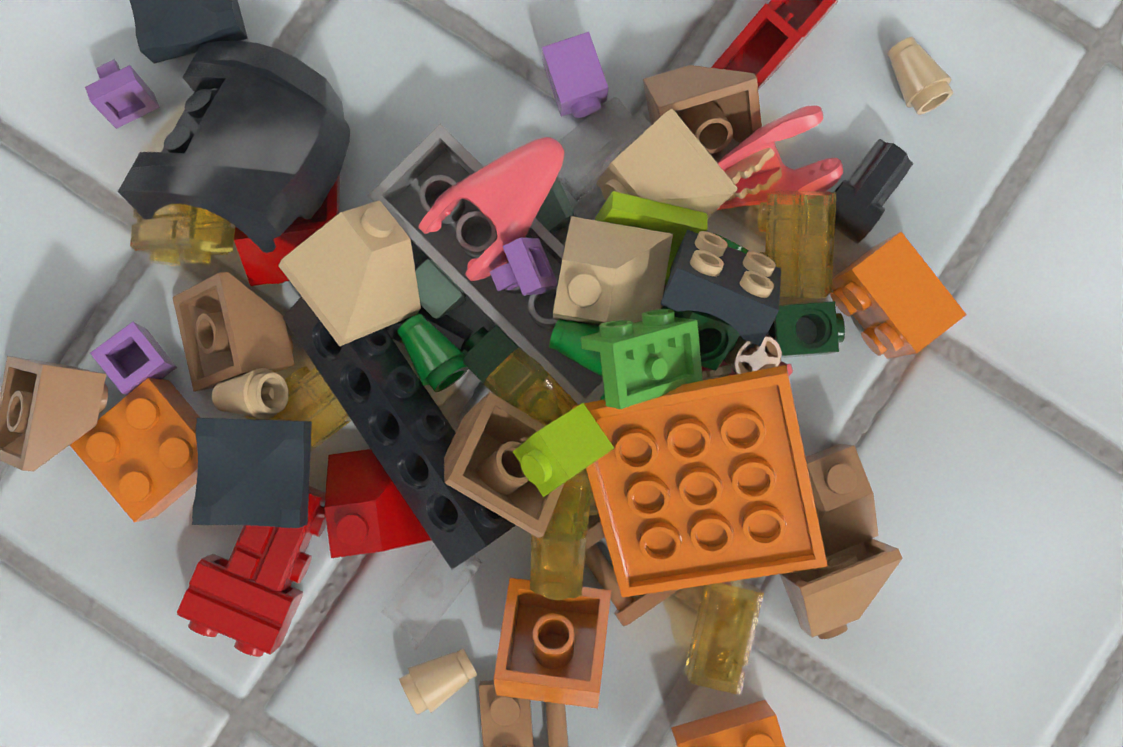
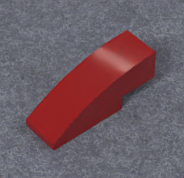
(773, 36)

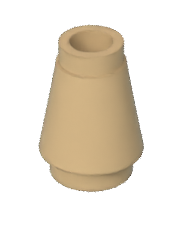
(919, 76)
(253, 394)
(436, 680)

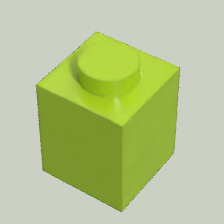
(562, 449)

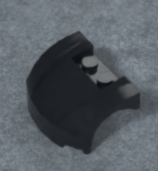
(251, 145)

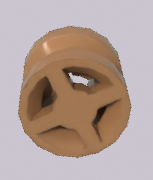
(755, 358)

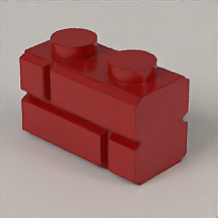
(275, 553)
(237, 608)

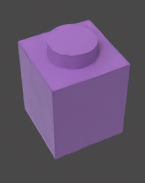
(575, 75)
(132, 358)

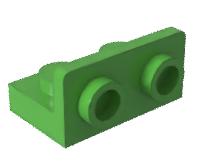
(646, 356)

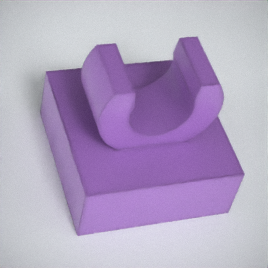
(121, 94)
(526, 268)

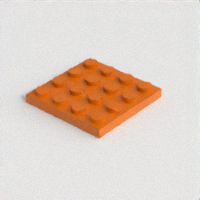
(706, 485)

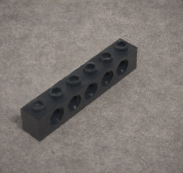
(401, 430)

